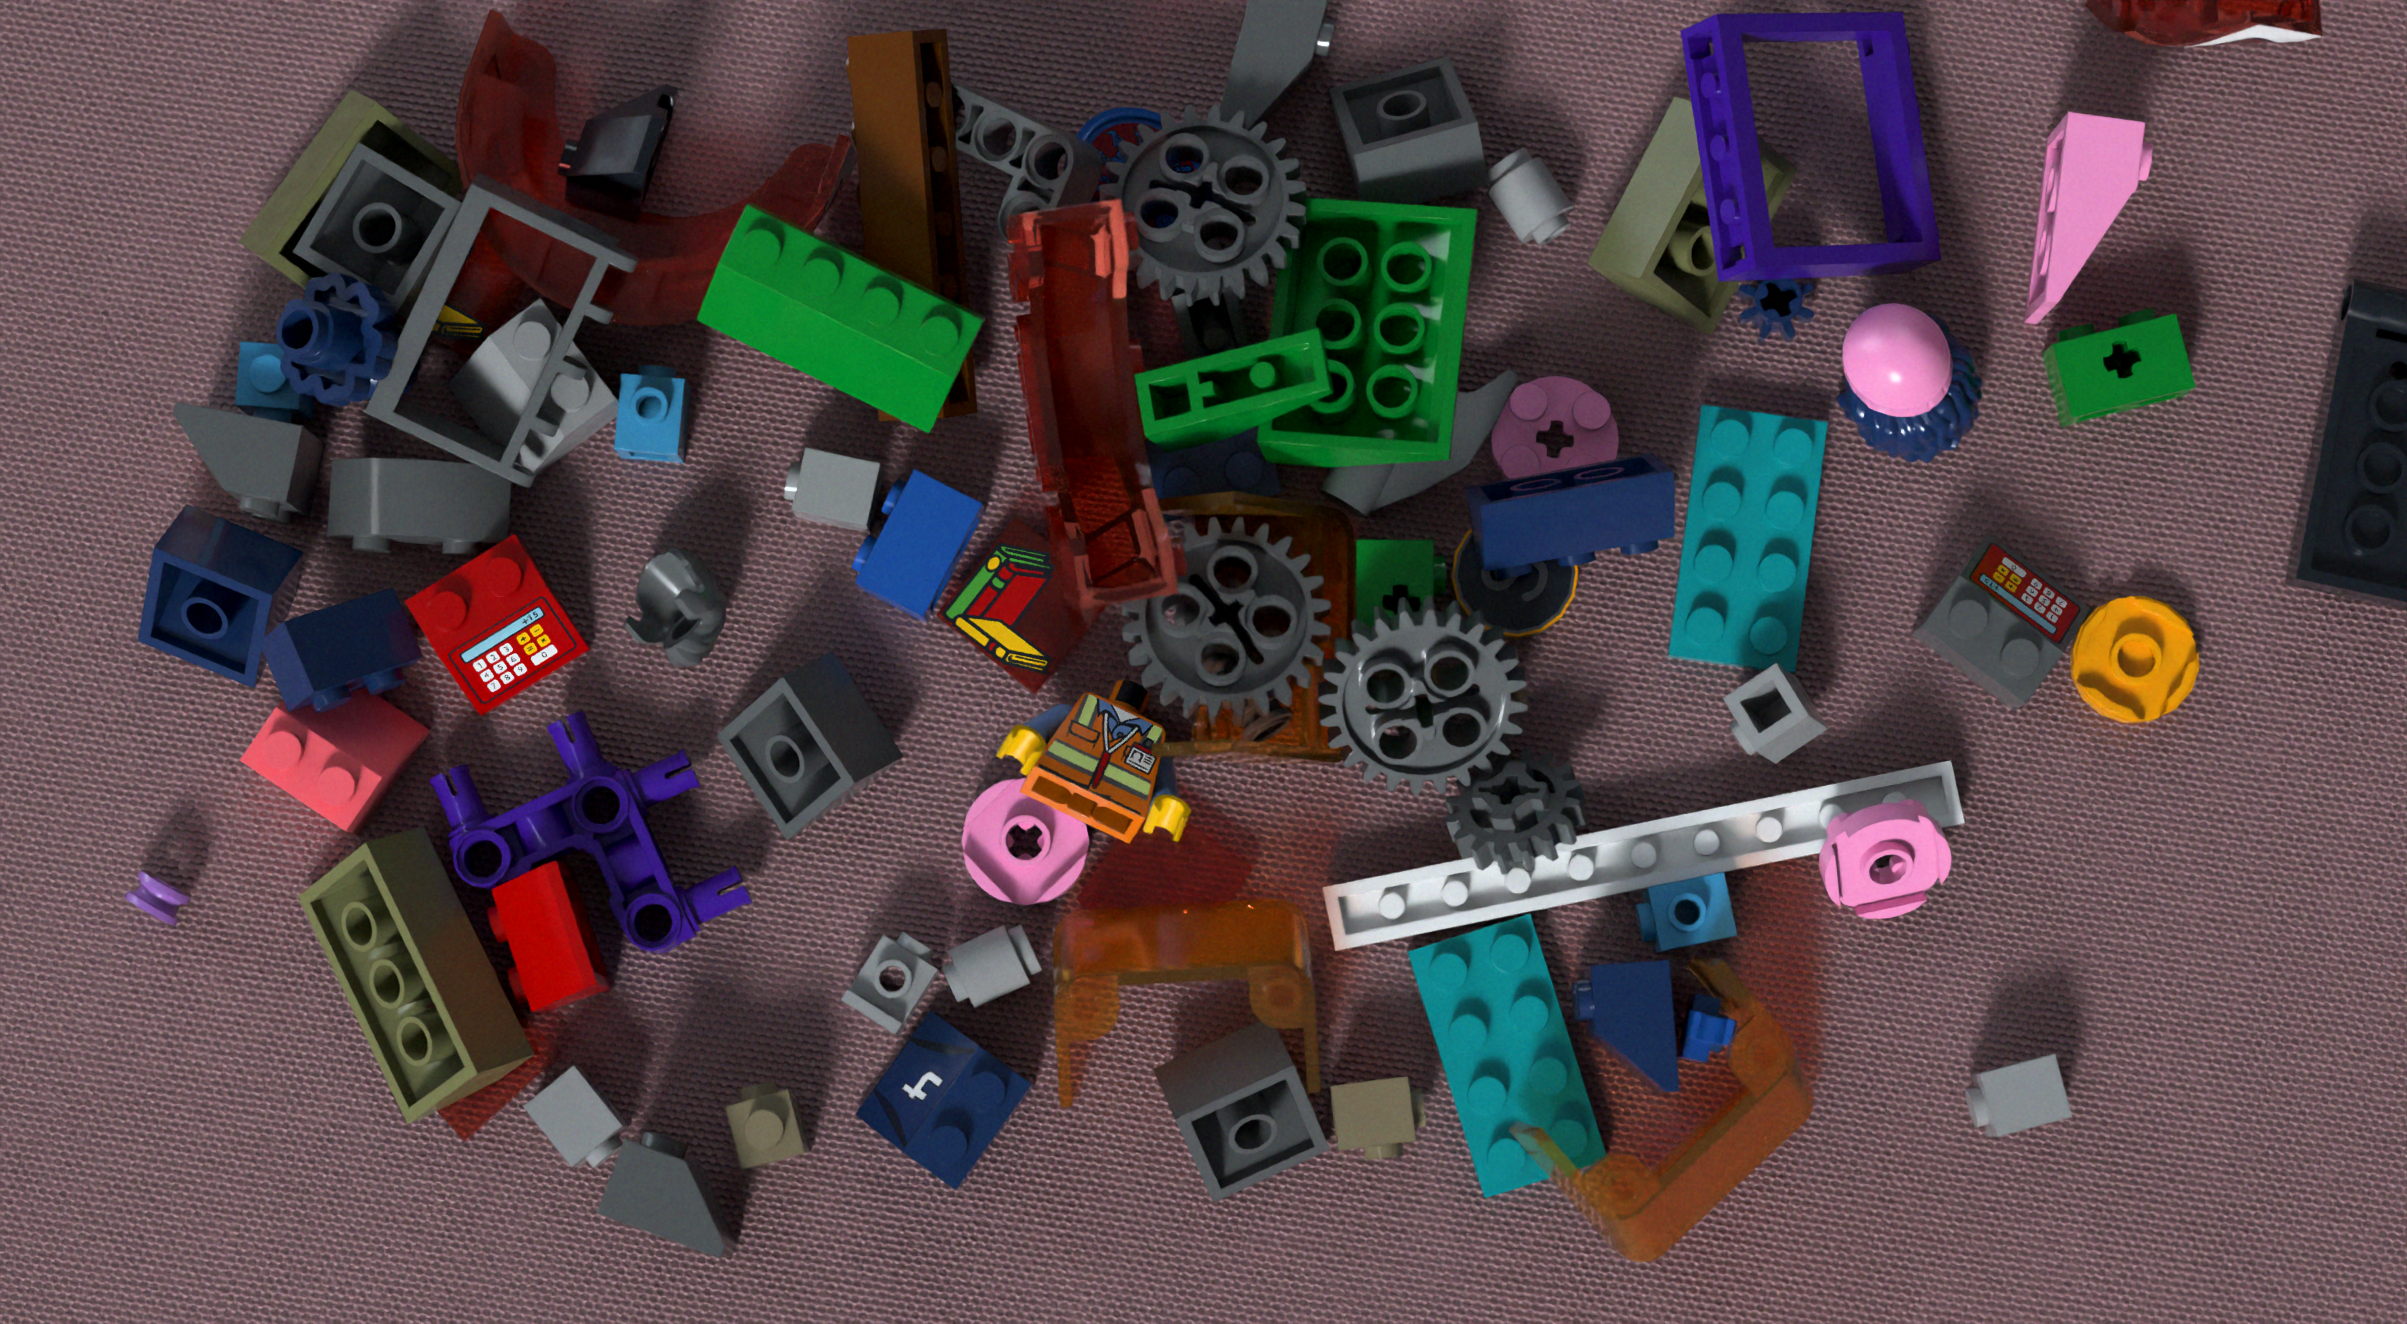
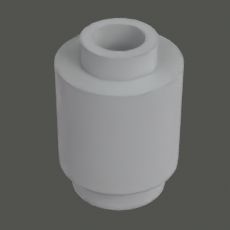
(1529, 197)
(991, 965)

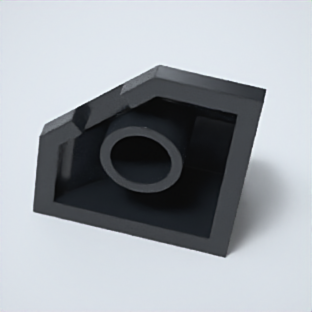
(618, 154)

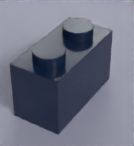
(340, 651)

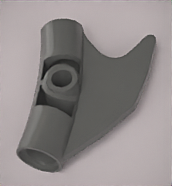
(1380, 485)

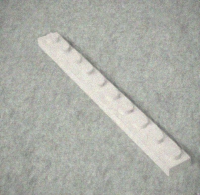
(1624, 858)

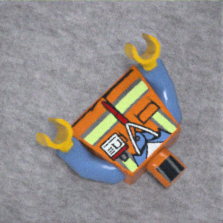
(1100, 763)

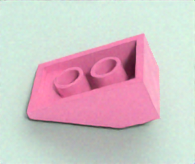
(2086, 181)

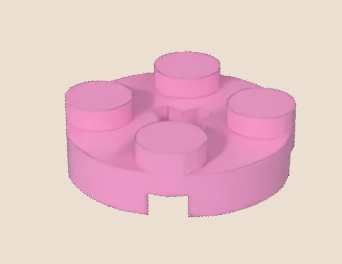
(1545, 402)
(1877, 831)
(1022, 879)

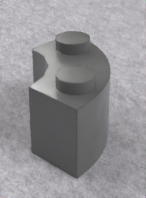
(418, 504)

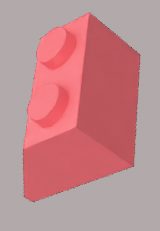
(337, 758)

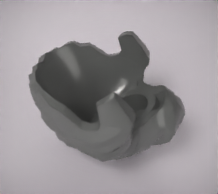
(678, 607)

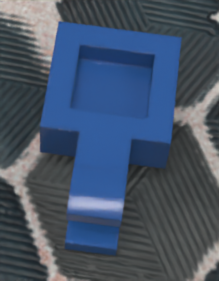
(1704, 1029)

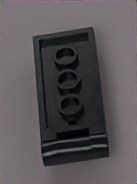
(2355, 484)

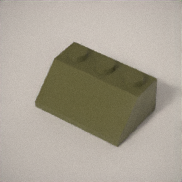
(301, 193)
(1661, 230)

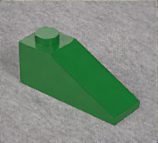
(1232, 390)

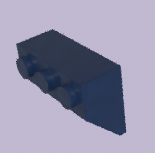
(1572, 514)

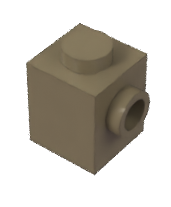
(1377, 1116)
(766, 1125)

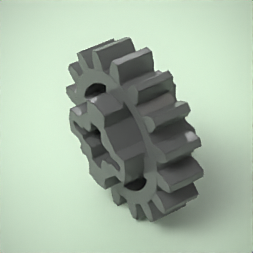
(1516, 811)

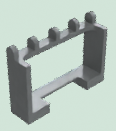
(387, 401)

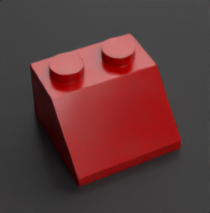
(549, 938)

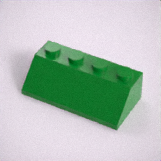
(839, 317)

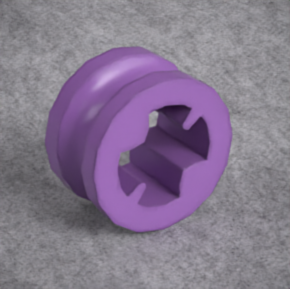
(157, 897)

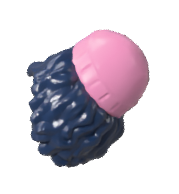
(1908, 382)

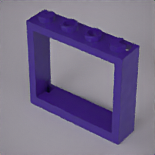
(1733, 160)

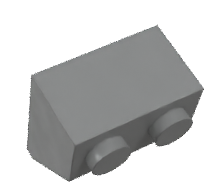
(503, 375)

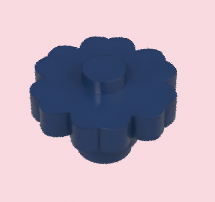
(337, 339)

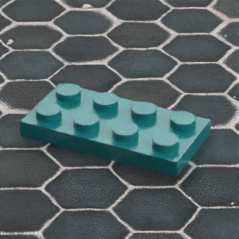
(1747, 539)
(1505, 1050)

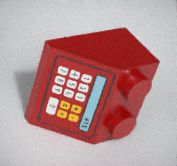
(497, 625)

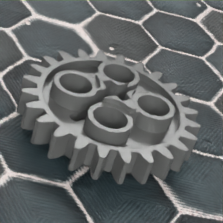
(1225, 157)
(1273, 589)
(1411, 647)

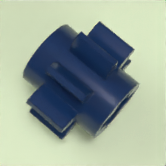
(1769, 320)

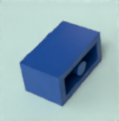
(917, 545)

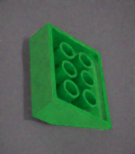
(1392, 316)

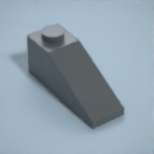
(1274, 55)

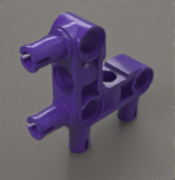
(562, 824)

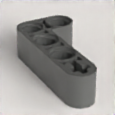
(1031, 160)

